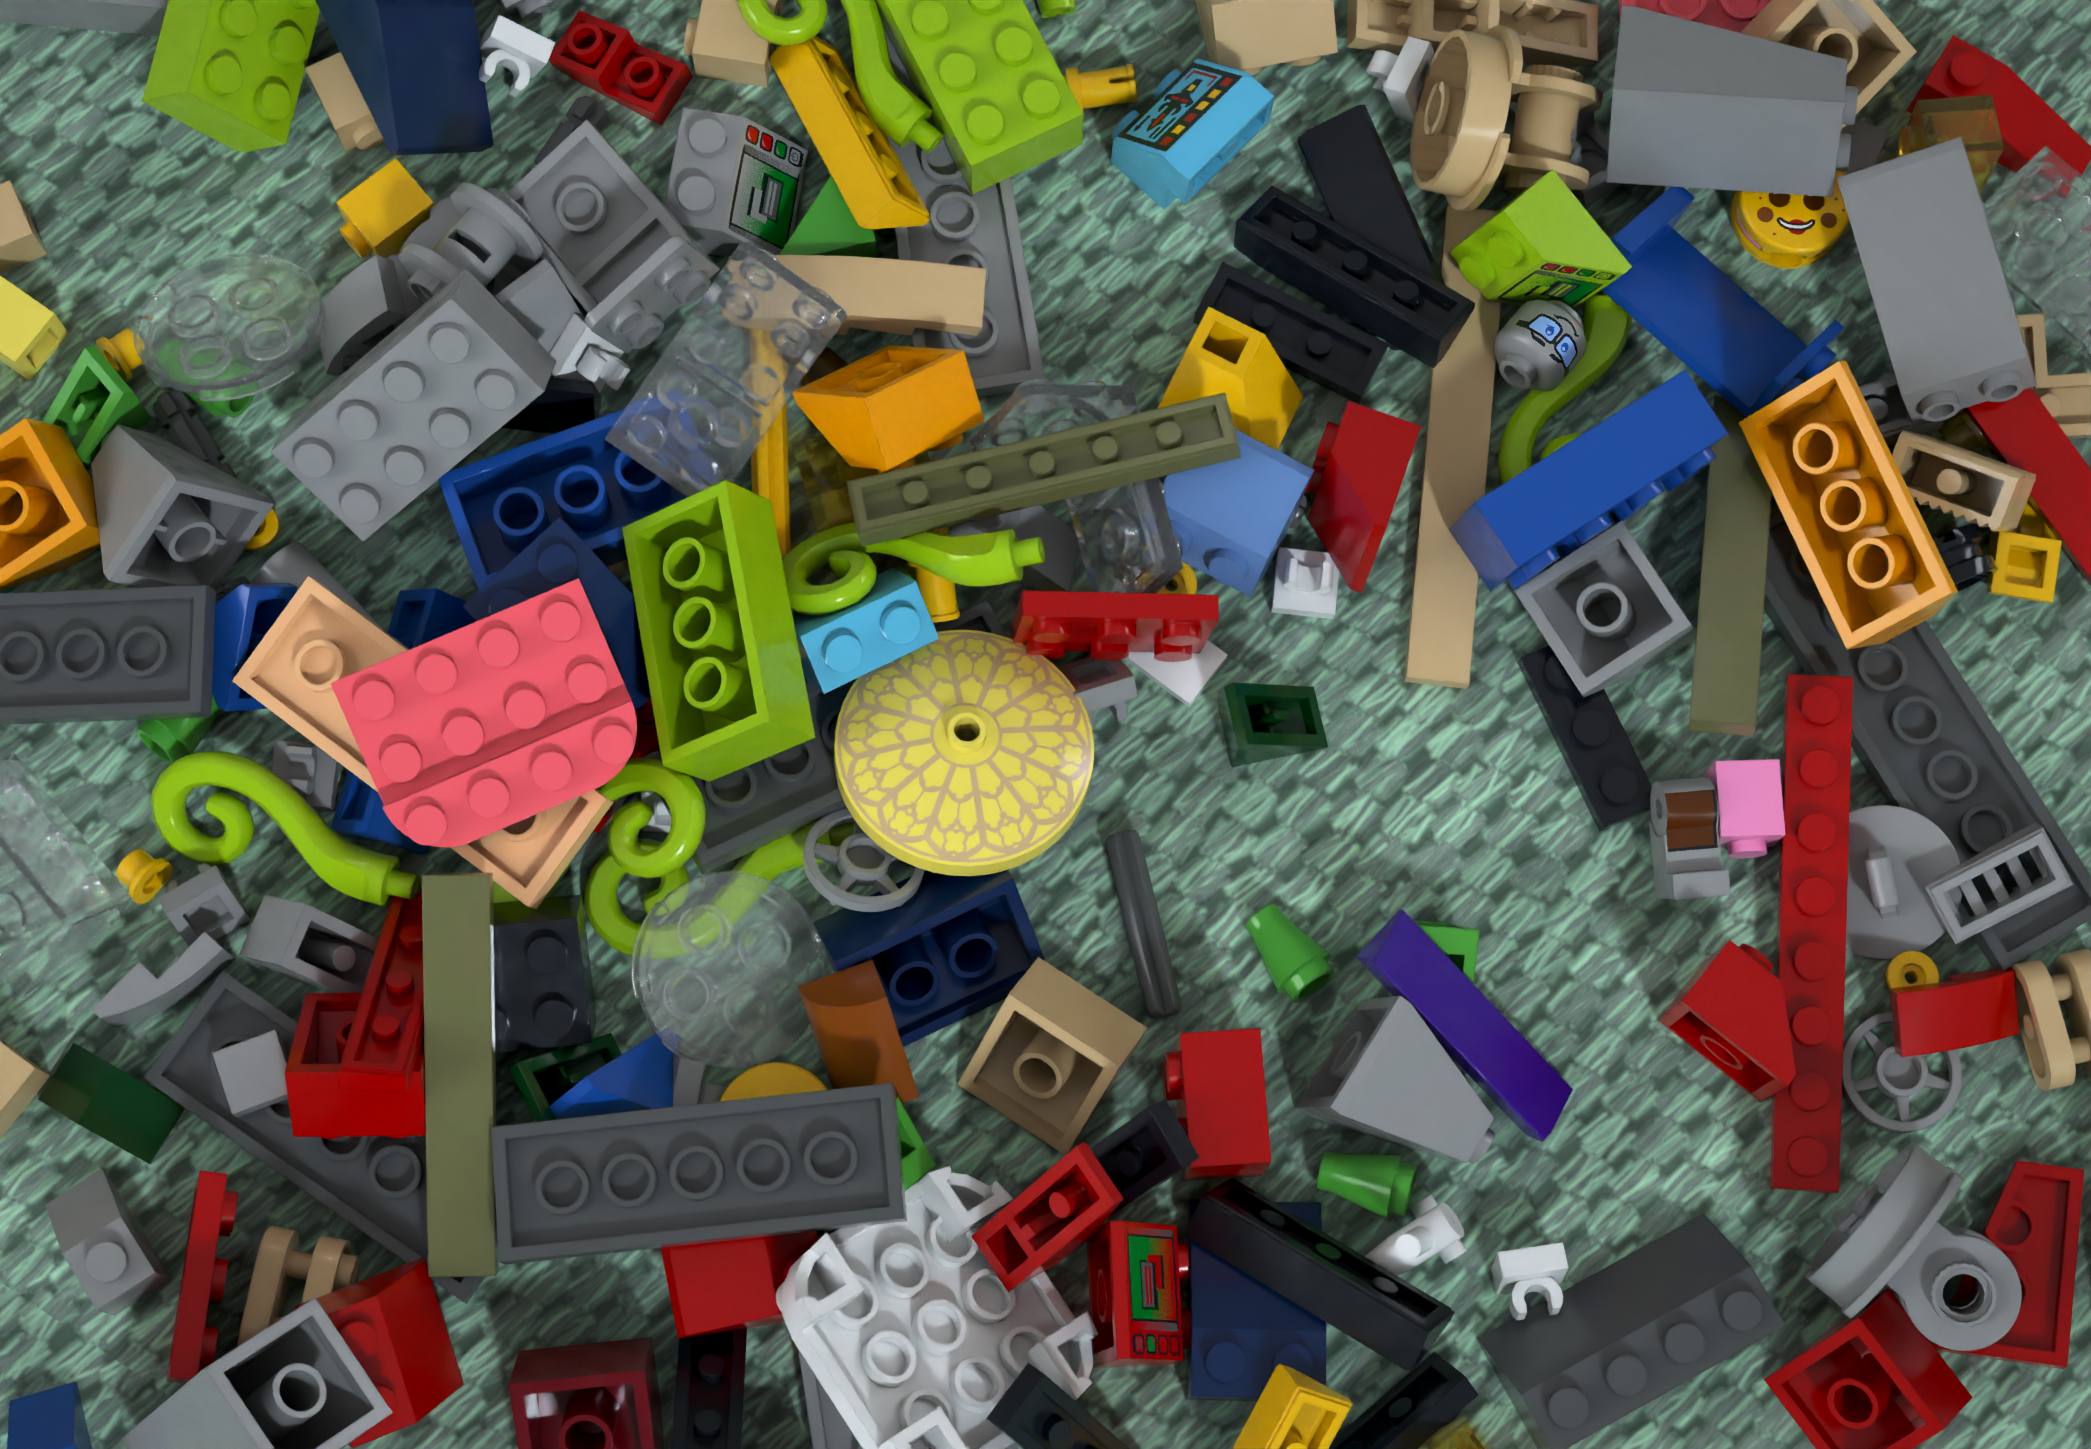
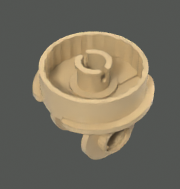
(1464, 111)

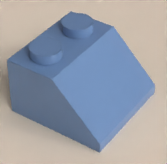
(1236, 512)

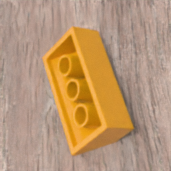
(1849, 509)

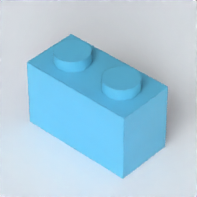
(866, 634)

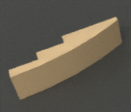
(1547, 29)
(896, 292)

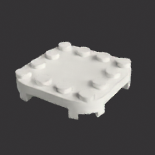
(920, 1328)

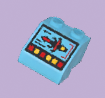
(1190, 130)

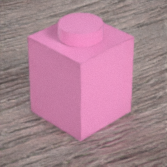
(1748, 805)

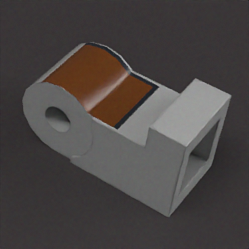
(1686, 840)

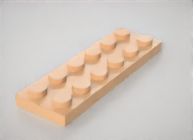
(327, 639)

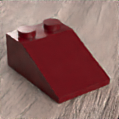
(587, 1396)

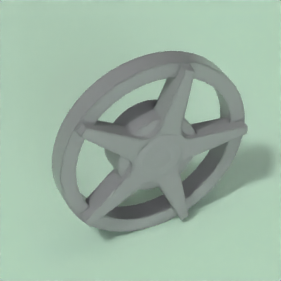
(859, 863)
(1898, 1079)

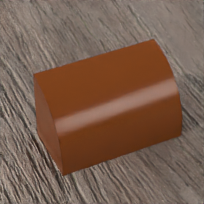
(857, 1031)

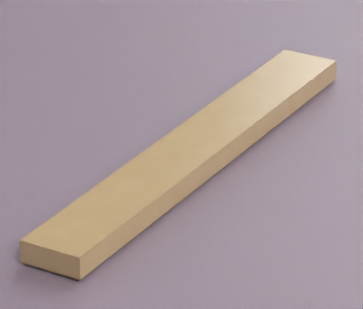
(1452, 480)

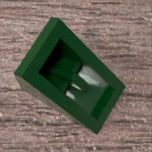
(1269, 721)
(555, 1073)
(111, 1103)

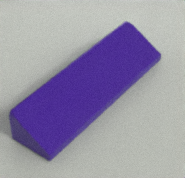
(1467, 1025)

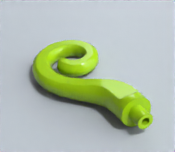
(885, 97)
(1606, 334)
(965, 560)
(686, 828)
(340, 863)
(604, 879)

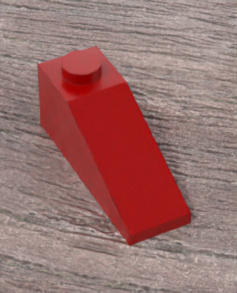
(2022, 115)
(1049, 1218)

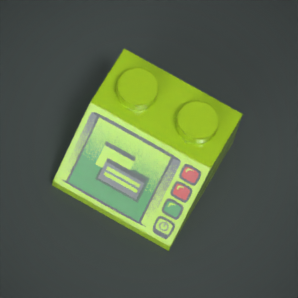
(1540, 249)

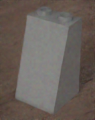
(1725, 110)
(1937, 282)
(275, 1391)

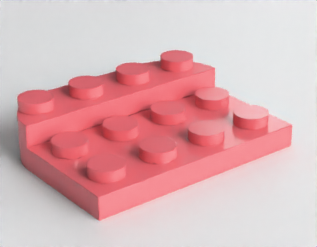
(493, 720)

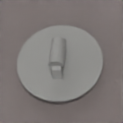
(1888, 865)

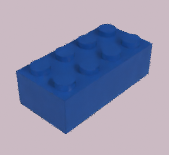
(568, 475)
(1595, 476)

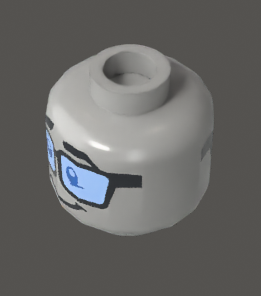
(1540, 345)

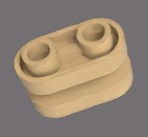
(2042, 1022)
(279, 1261)

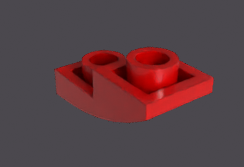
(620, 69)
(1955, 1013)

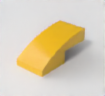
(2025, 559)

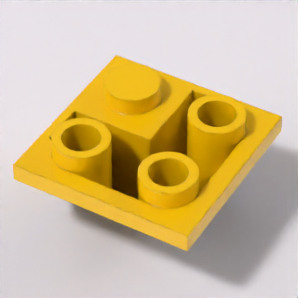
(1244, 366)

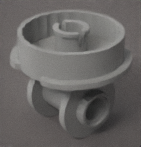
(470, 232)
(1898, 1242)

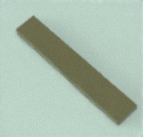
(1043, 469)
(1731, 586)
(459, 1073)

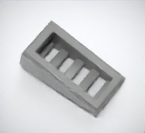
(2052, 880)

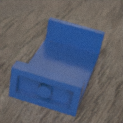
(1707, 315)

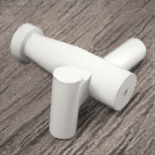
(1431, 1233)

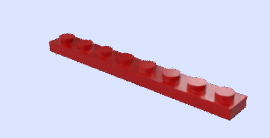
(1813, 929)

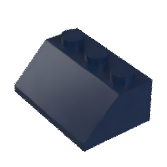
(941, 952)

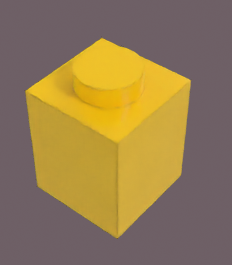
(383, 211)

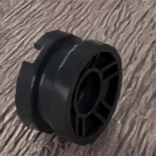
(1964, 556)

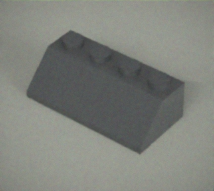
(1630, 1334)

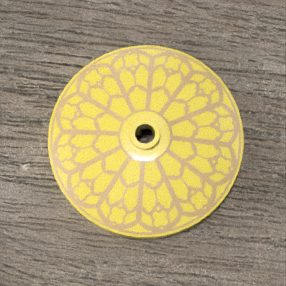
(953, 800)

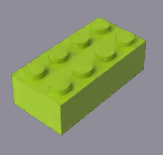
(233, 67)
(986, 83)
(717, 632)

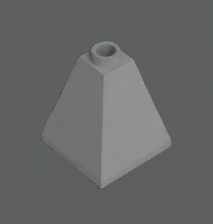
(169, 513)
(1399, 1085)

